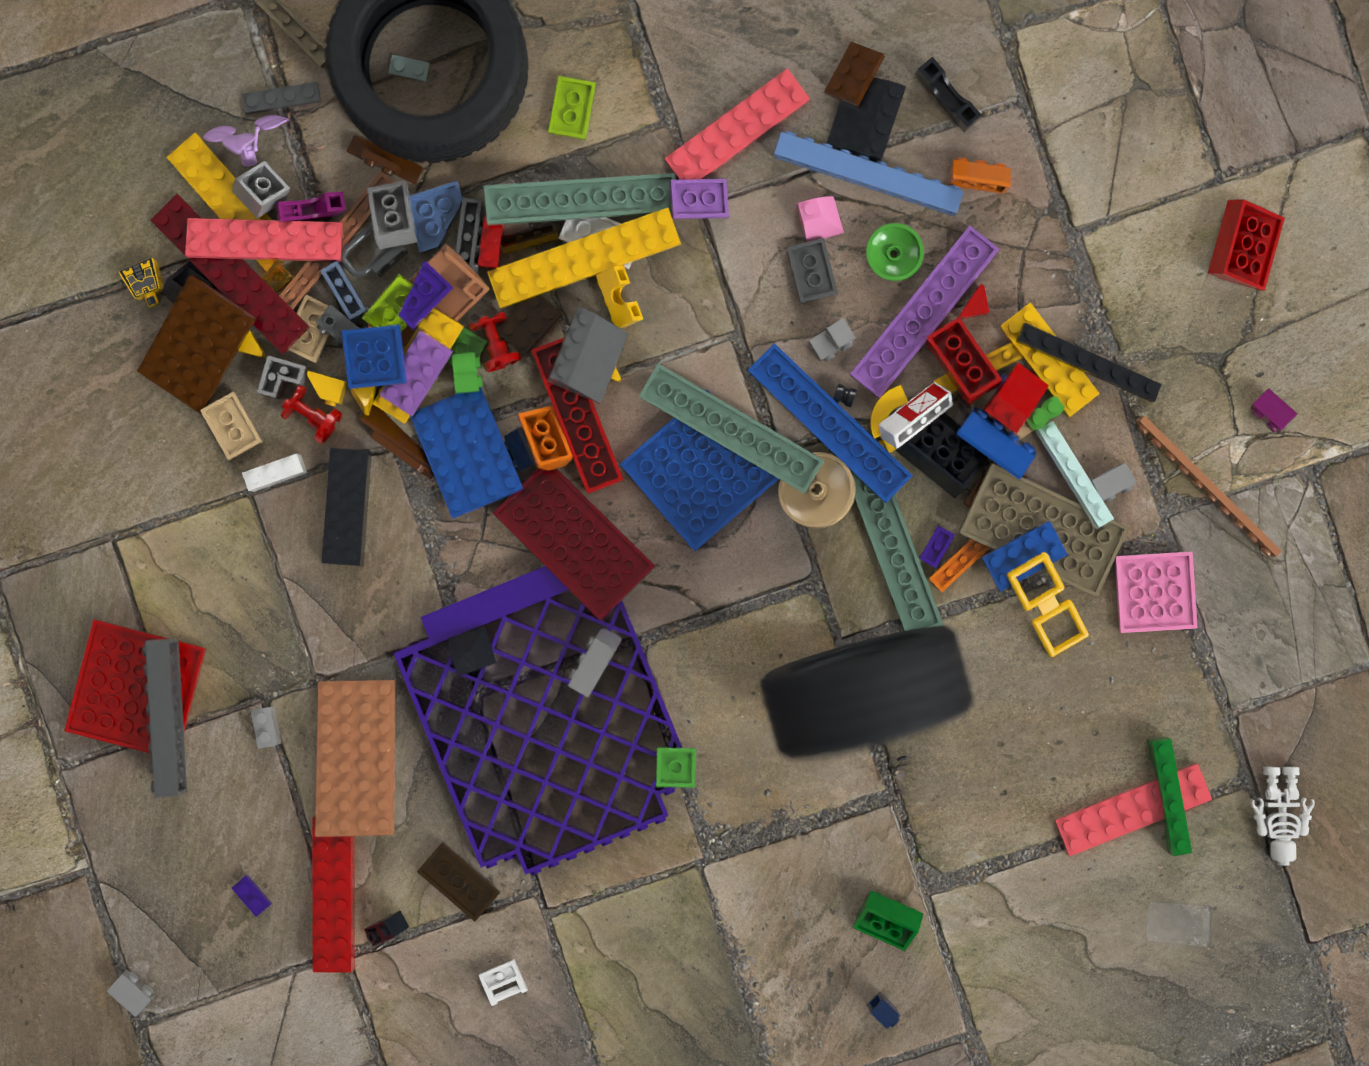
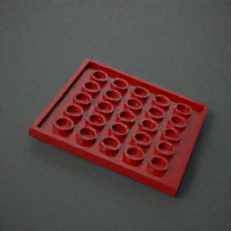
(112, 682)

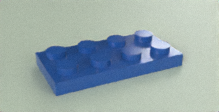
(1022, 550)

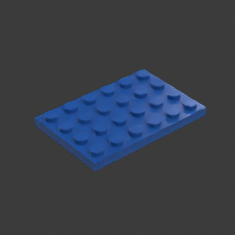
(466, 452)

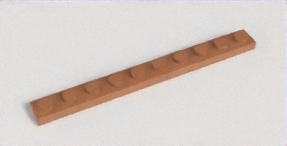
(352, 223)
(1214, 494)

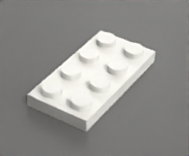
(581, 228)

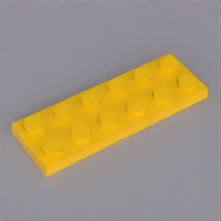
(440, 328)
(1064, 381)

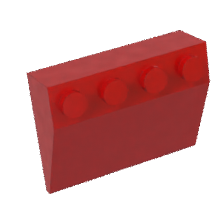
(1246, 244)

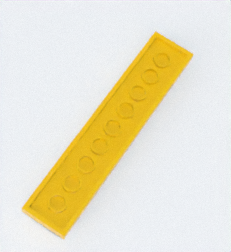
(584, 258)

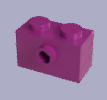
(1273, 411)

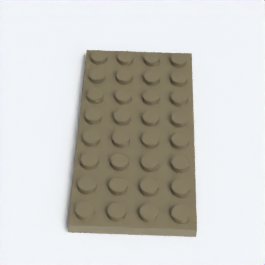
(1012, 507)

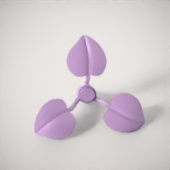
(240, 143)

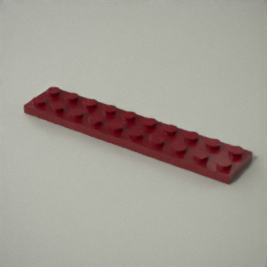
(235, 280)

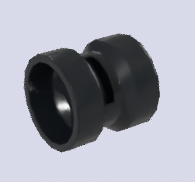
(848, 397)

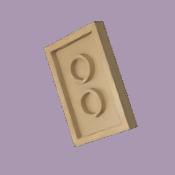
(313, 340)
(231, 426)

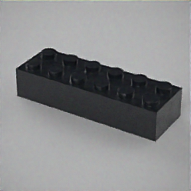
(346, 507)

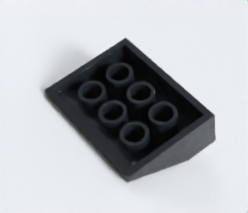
(867, 127)
(943, 455)

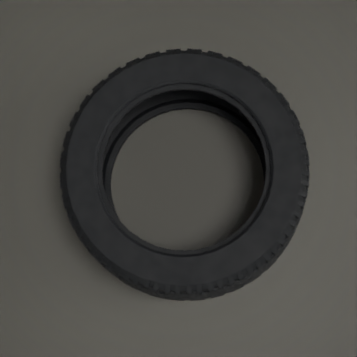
(440, 135)
(867, 693)

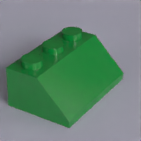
(888, 920)

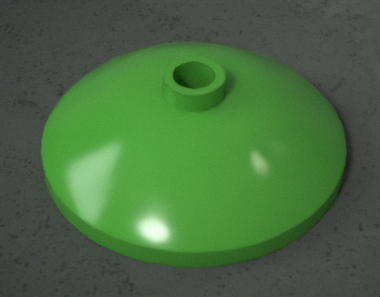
(901, 240)

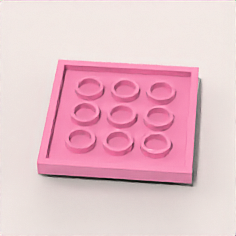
(1155, 592)

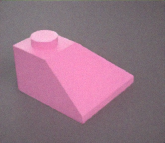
(819, 218)

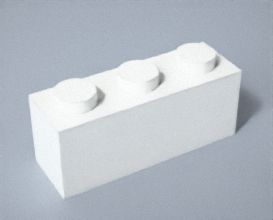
(274, 472)

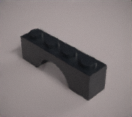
(936, 81)

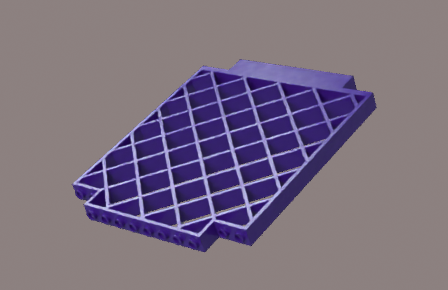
(496, 604)

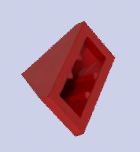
(976, 305)

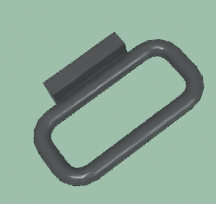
(379, 264)

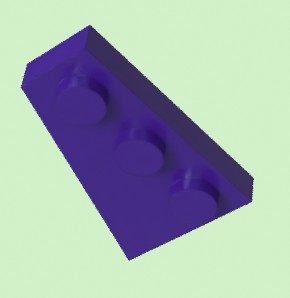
(424, 296)

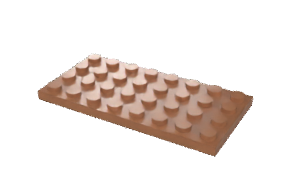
(355, 758)

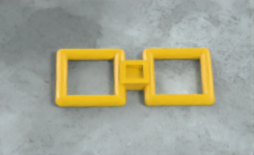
(1047, 604)

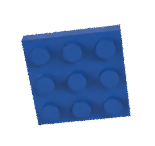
(374, 356)

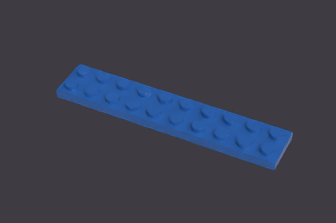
(830, 423)

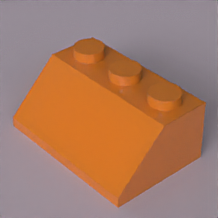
(980, 175)
(545, 438)

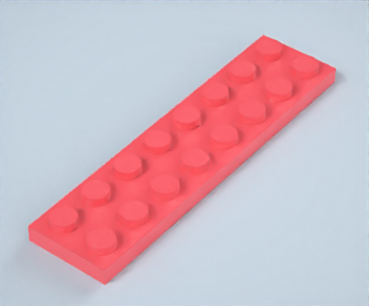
(738, 128)
(264, 240)
(1127, 812)

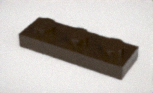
(529, 238)

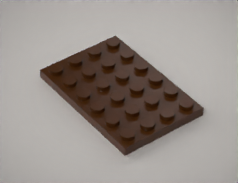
(196, 344)

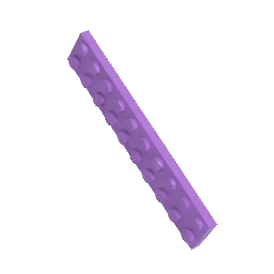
(924, 312)

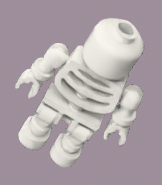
(1282, 848)

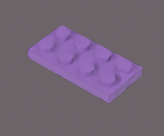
(422, 366)

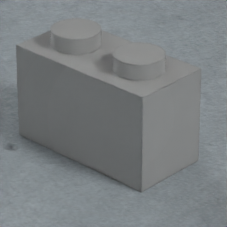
(1113, 482)
(266, 727)
(131, 993)

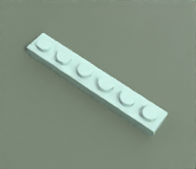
(1074, 475)

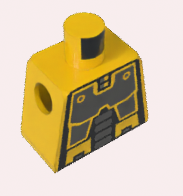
(144, 281)

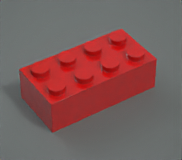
(963, 361)

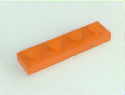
(957, 564)

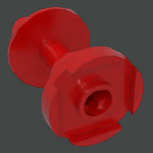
(497, 349)
(317, 419)

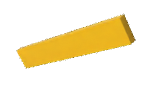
(998, 358)

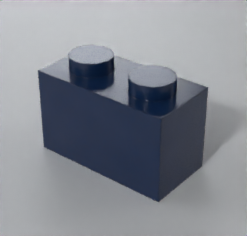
(884, 1010)

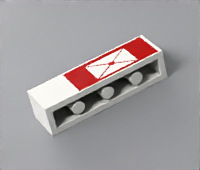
(915, 415)

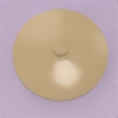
(826, 498)

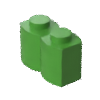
(466, 373)
(1047, 410)

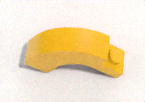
(883, 407)

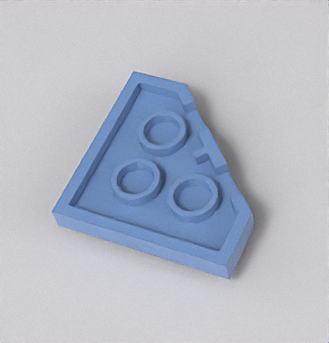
(434, 214)

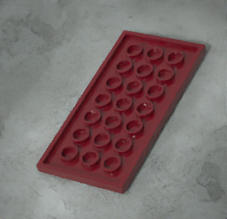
(574, 540)

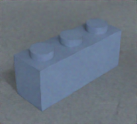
(344, 291)

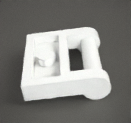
(499, 977)

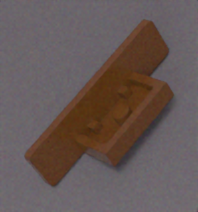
(389, 163)

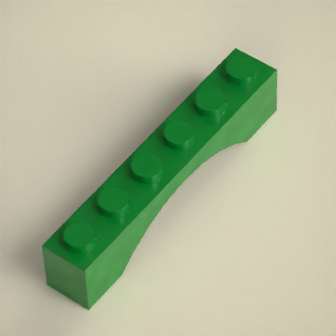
(1166, 772)

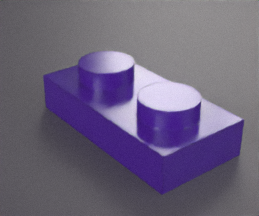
(936, 546)
(251, 895)

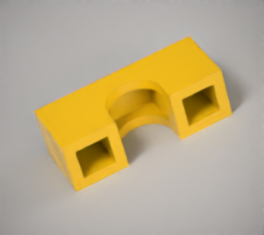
(611, 284)

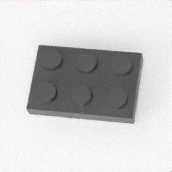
(812, 270)

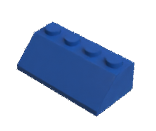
(996, 442)

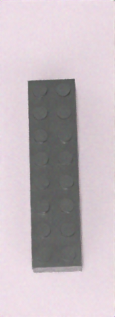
(166, 717)

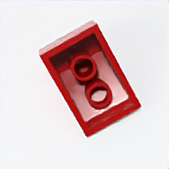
(1016, 398)

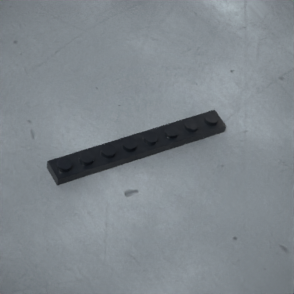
(1088, 362)

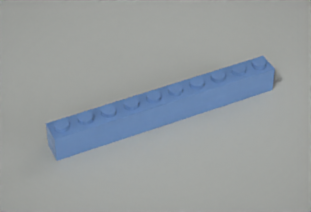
(868, 174)

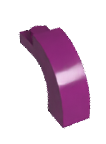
(314, 209)

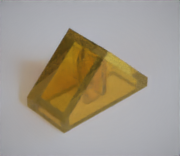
(278, 276)

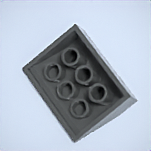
(588, 355)

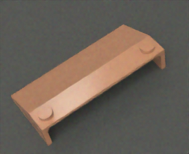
(465, 282)

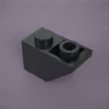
(386, 928)

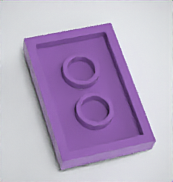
(699, 199)

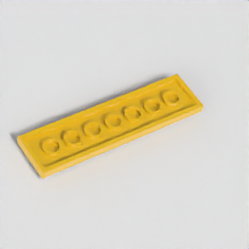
(212, 182)

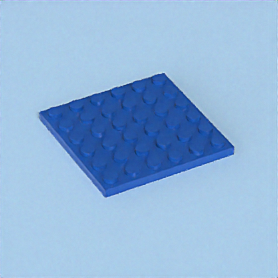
(695, 480)

